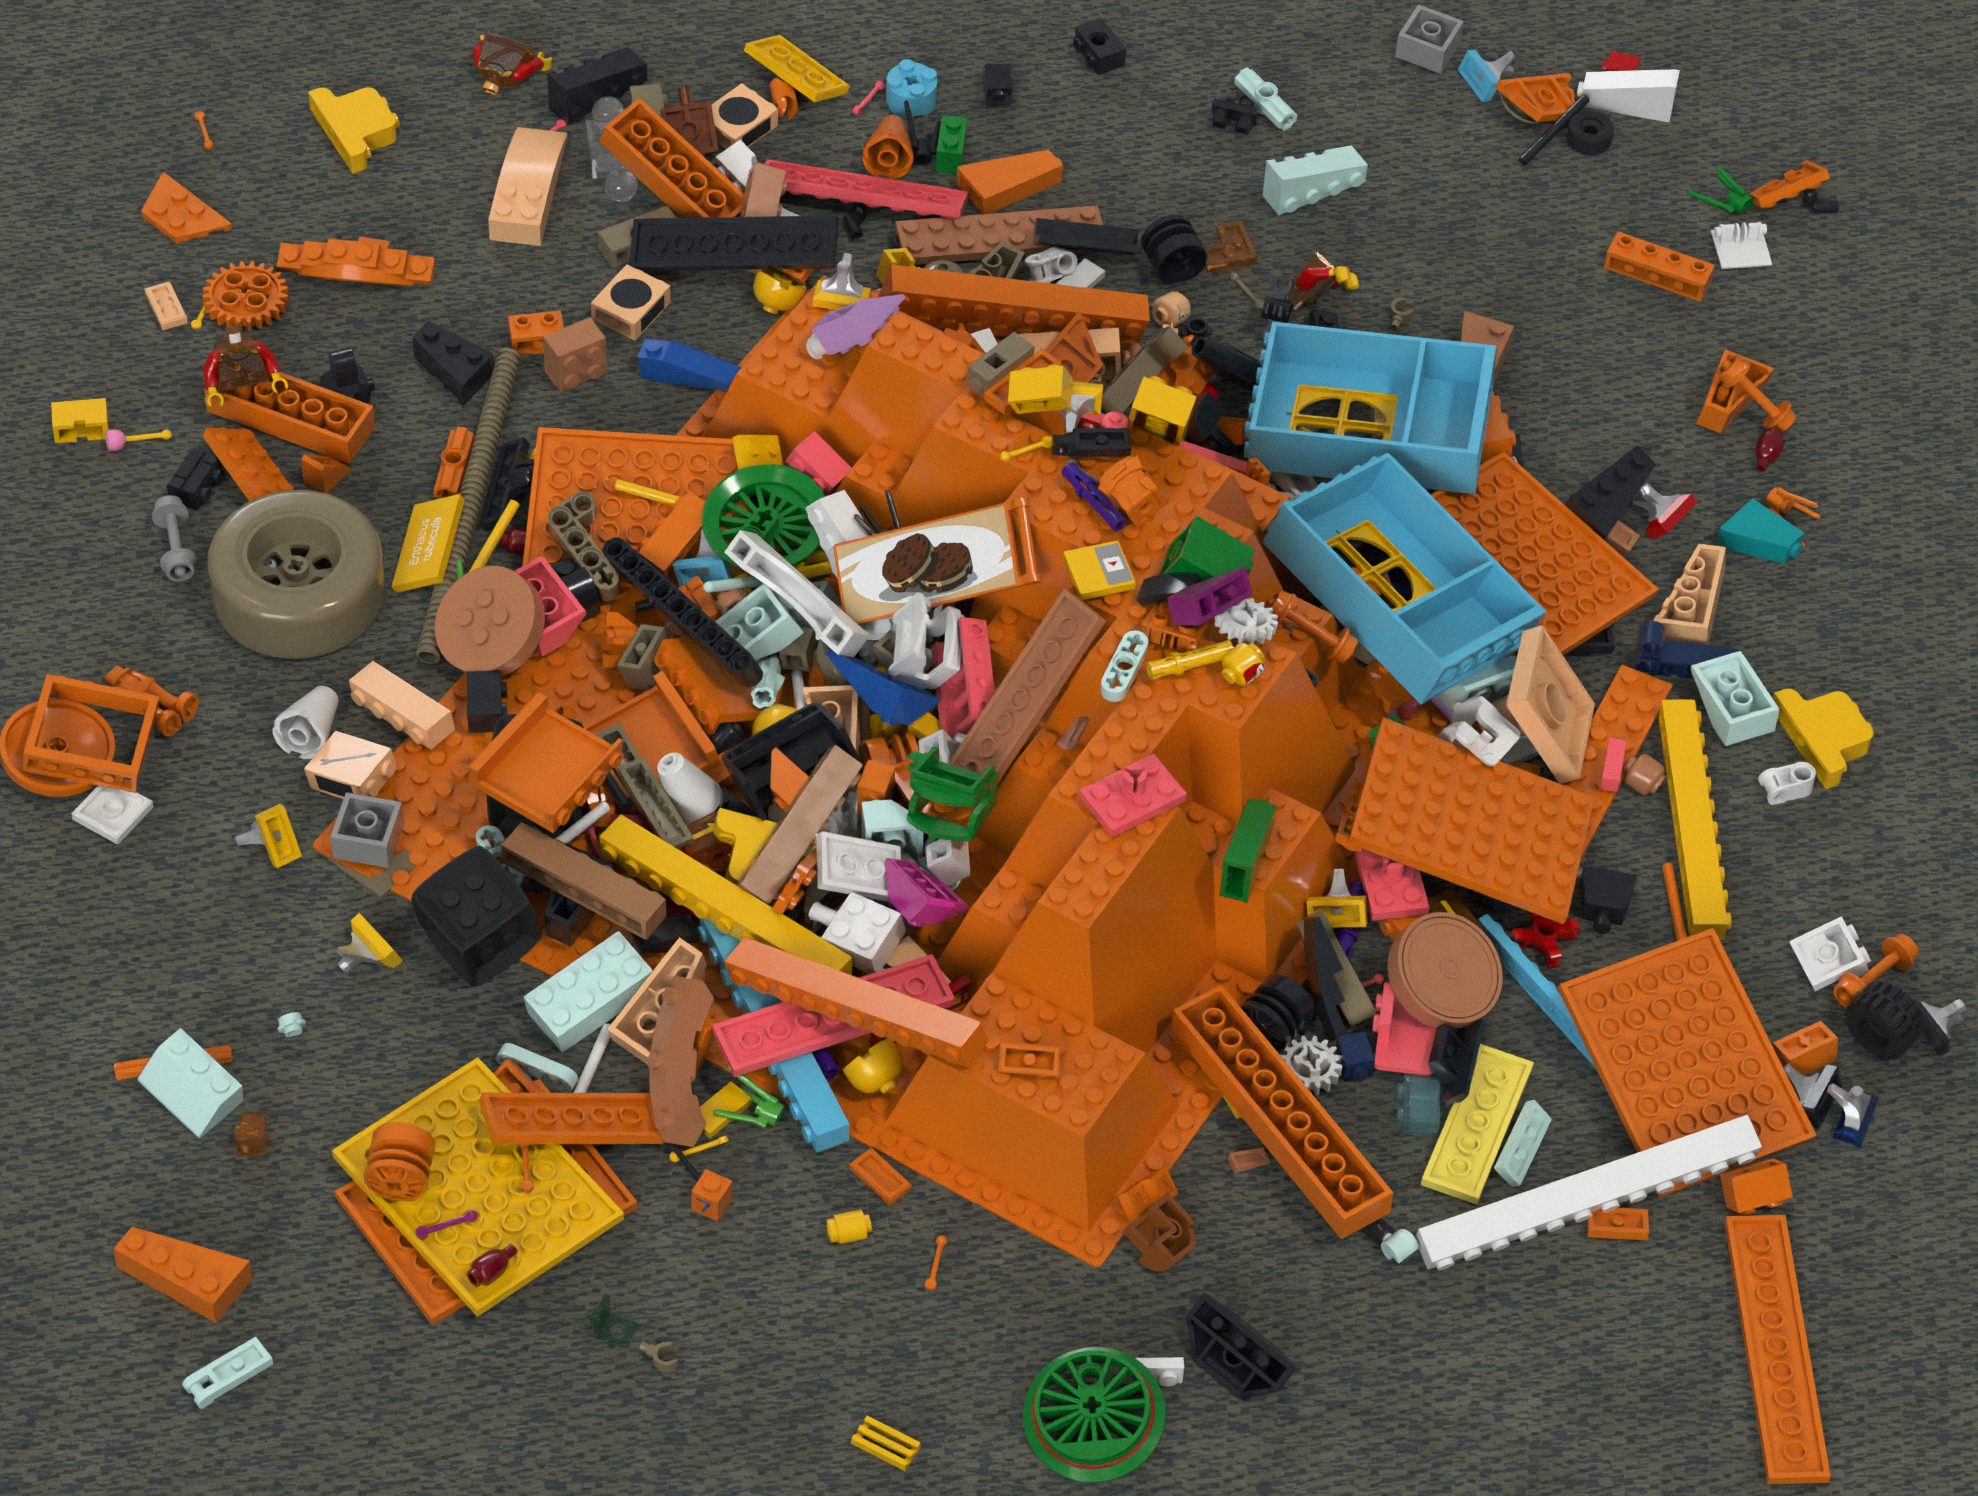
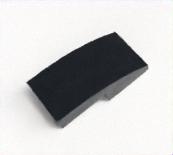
(1163, 586)
(668, 933)

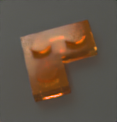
(1233, 250)

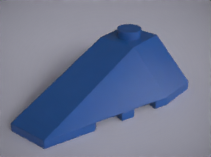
(684, 365)
(881, 693)

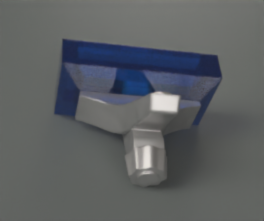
(1856, 1113)

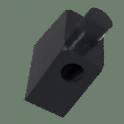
(1605, 897)

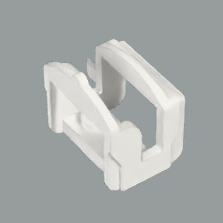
(910, 642)
(1487, 715)

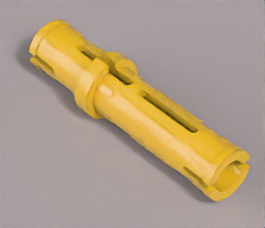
(1180, 662)

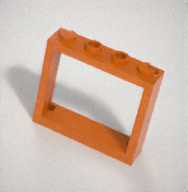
(85, 768)

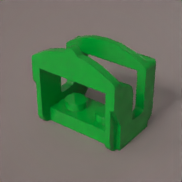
(949, 787)

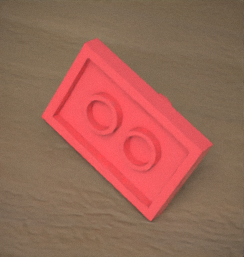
(1132, 795)
(1391, 887)

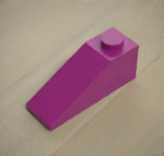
(1209, 598)

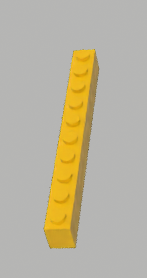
(1692, 818)
(712, 895)

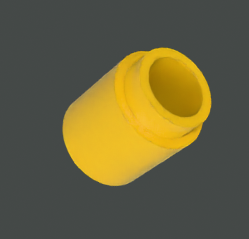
(848, 1227)

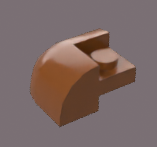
(1162, 1234)

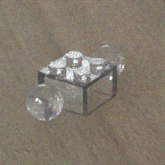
(620, 182)

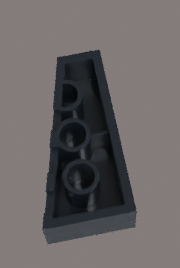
(1610, 493)

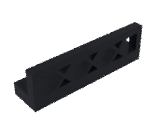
(1086, 237)

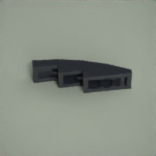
(1321, 965)

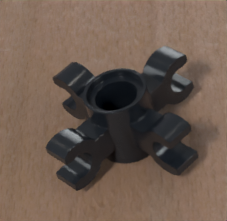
(1277, 307)

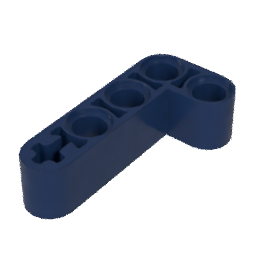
(1671, 657)

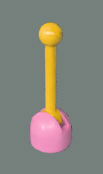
(116, 439)

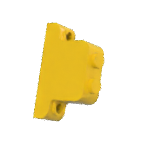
(355, 123)
(1825, 731)
(746, 837)

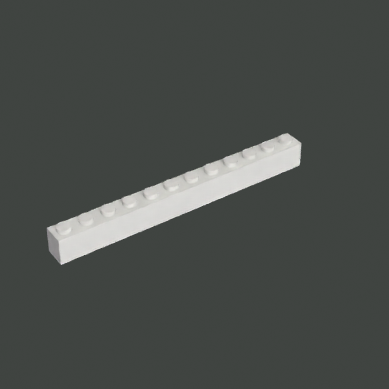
(1587, 1192)

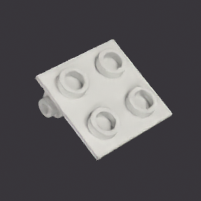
(1741, 246)

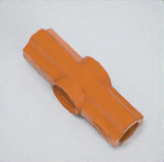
(453, 463)

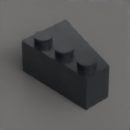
(453, 360)
(565, 917)

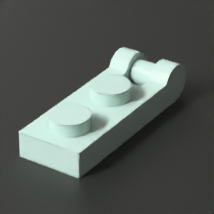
(228, 1372)

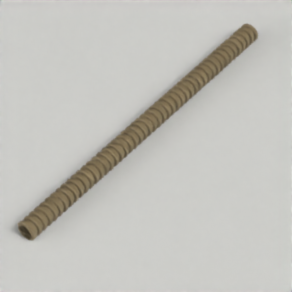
(473, 488)

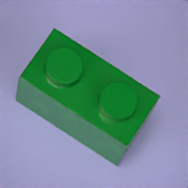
(951, 144)

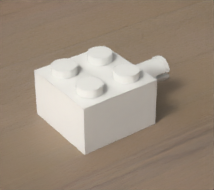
(861, 930)

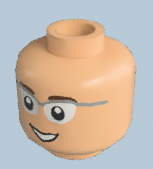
(1171, 308)

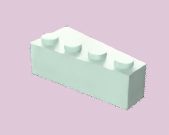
(1311, 178)

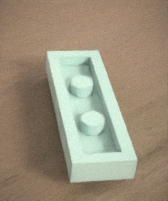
(1522, 1143)

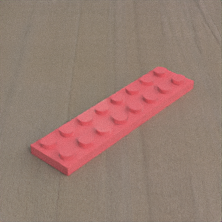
(872, 190)
(791, 1031)

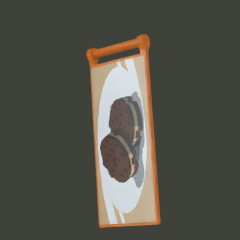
(940, 558)

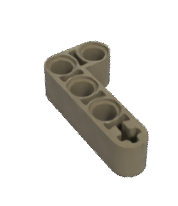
(1147, 362)
(587, 550)
(1357, 1004)

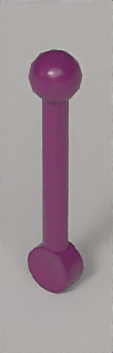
(422, 1231)

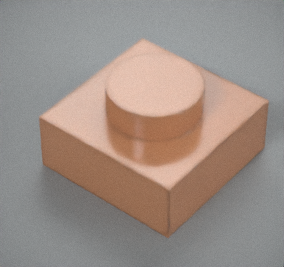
(1622, 538)

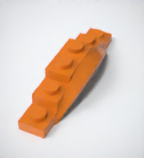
(356, 262)

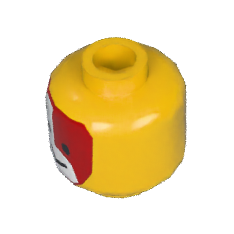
(1243, 664)

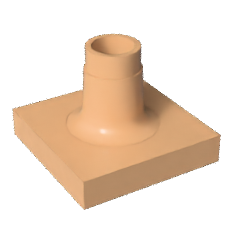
(1548, 705)

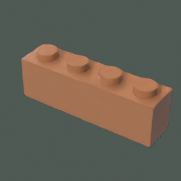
(763, 193)

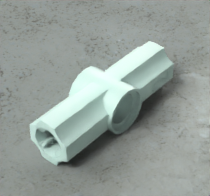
(1265, 98)
(766, 690)

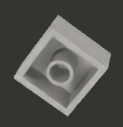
(1429, 39)
(367, 830)

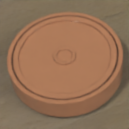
(489, 621)
(1445, 970)

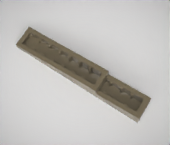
(647, 791)

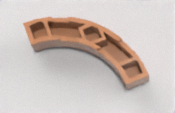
(674, 1061)

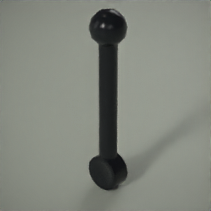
(675, 1148)

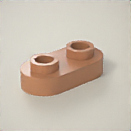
(729, 599)

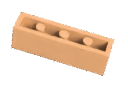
(401, 705)

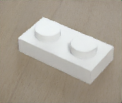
(1165, 1370)

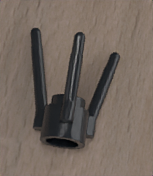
(921, 148)
(871, 520)

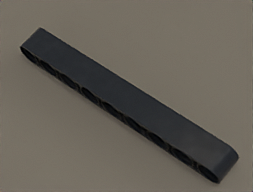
(683, 612)

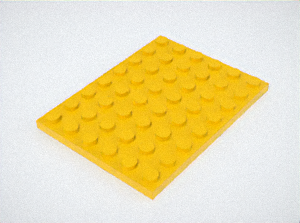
(475, 1175)

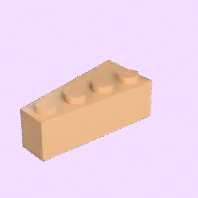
(1105, 342)
(1693, 603)

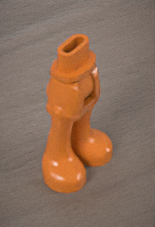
(179, 708)

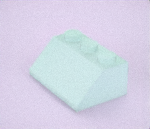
(1489, 683)
(887, 823)
(191, 1083)

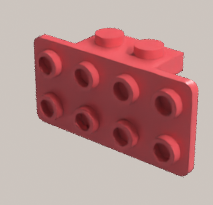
(1402, 1040)

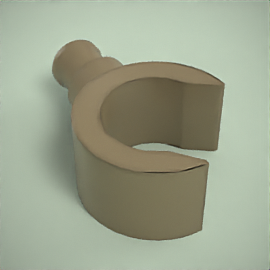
(1397, 316)
(655, 1351)

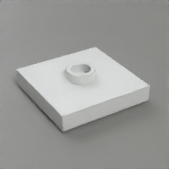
(112, 812)

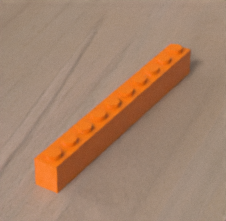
(856, 1002)

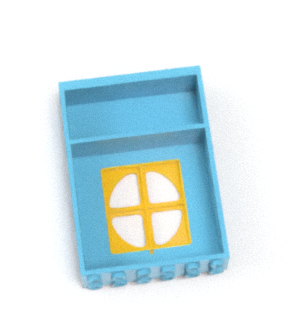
(1425, 388)
(1462, 600)

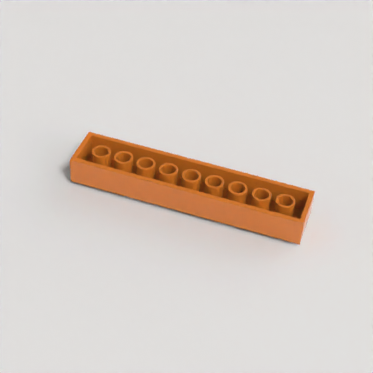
(1012, 305)
(1282, 1112)

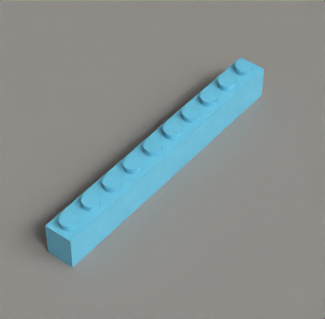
(798, 1077)

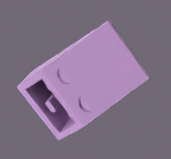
(855, 323)

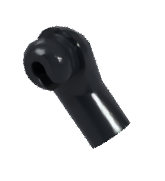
(1811, 201)
(855, 219)

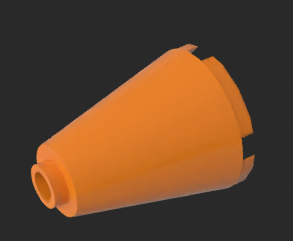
(889, 149)

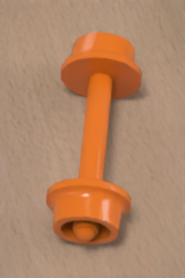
(1734, 371)
(1341, 646)
(1898, 951)

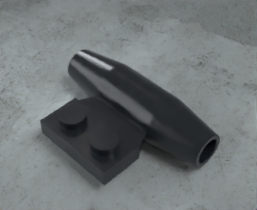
(1226, 361)

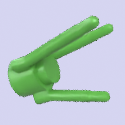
(768, 1106)

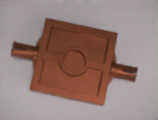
(693, 123)

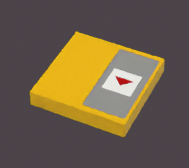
(1099, 570)

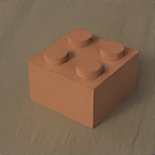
(575, 354)

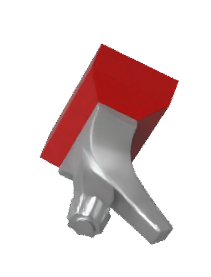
(1663, 510)

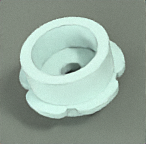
(291, 1024)

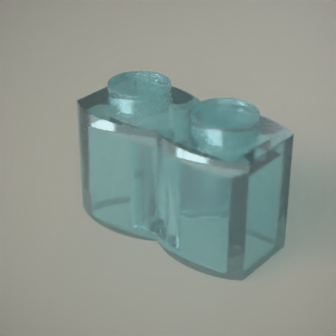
(1419, 1105)

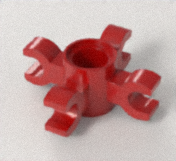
(1547, 942)

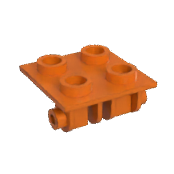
(1160, 621)

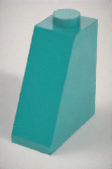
(1761, 534)

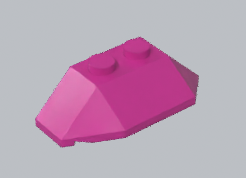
(920, 894)

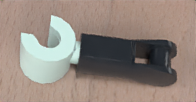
(1395, 1245)

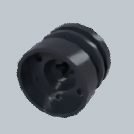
(1174, 249)
(1279, 1009)

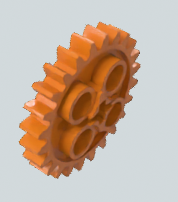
(245, 295)

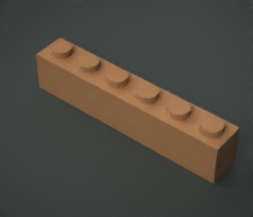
(800, 824)
(584, 880)

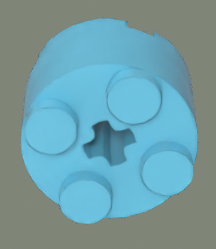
(911, 83)

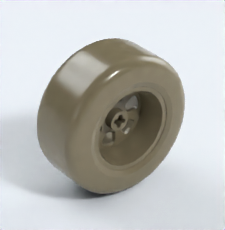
(296, 615)

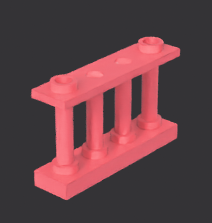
(977, 671)

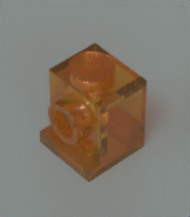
(251, 1135)

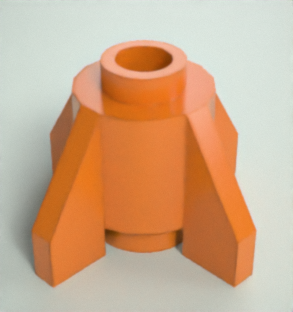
(615, 638)

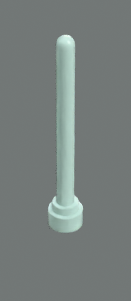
(729, 584)

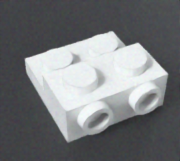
(1830, 953)

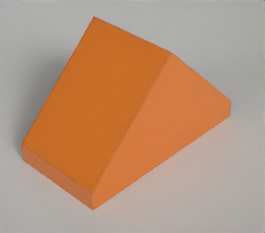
(322, 472)

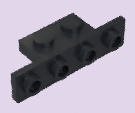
(1454, 1059)

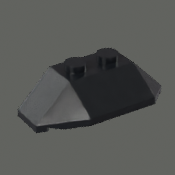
(1235, 1351)

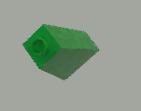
(1247, 850)

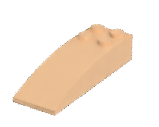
(526, 186)

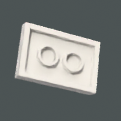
(853, 865)

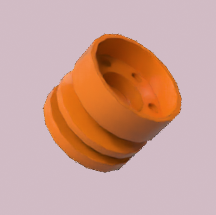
(877, 749)
(399, 1161)

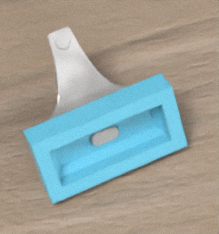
(1485, 75)
(705, 565)

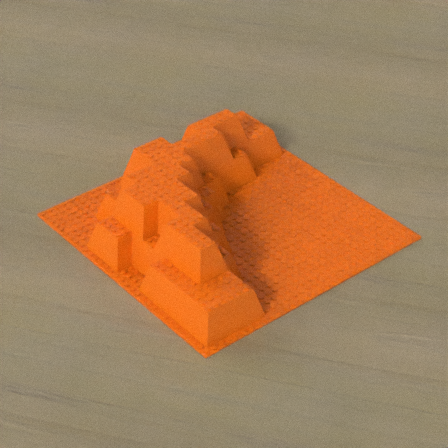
(1063, 924)

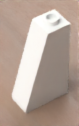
(1632, 93)

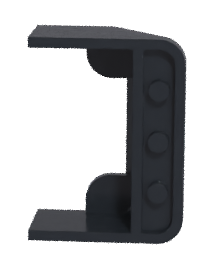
(799, 736)

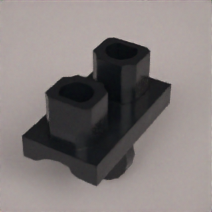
(1236, 110)

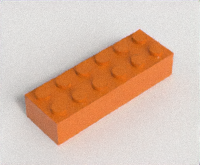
(669, 165)
(300, 415)

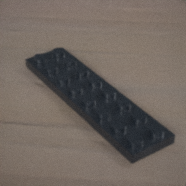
(734, 243)

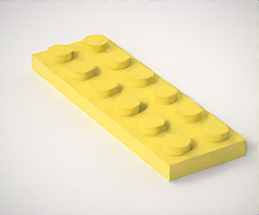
(1477, 1126)

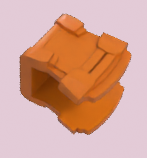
(1132, 490)

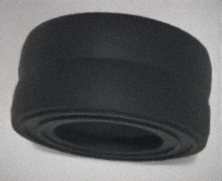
(1590, 121)

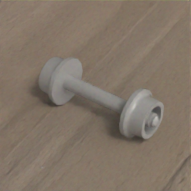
(177, 562)

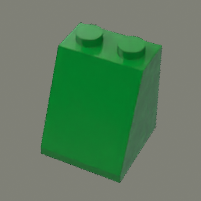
(1206, 551)

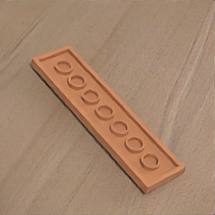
(977, 235)
(1030, 686)

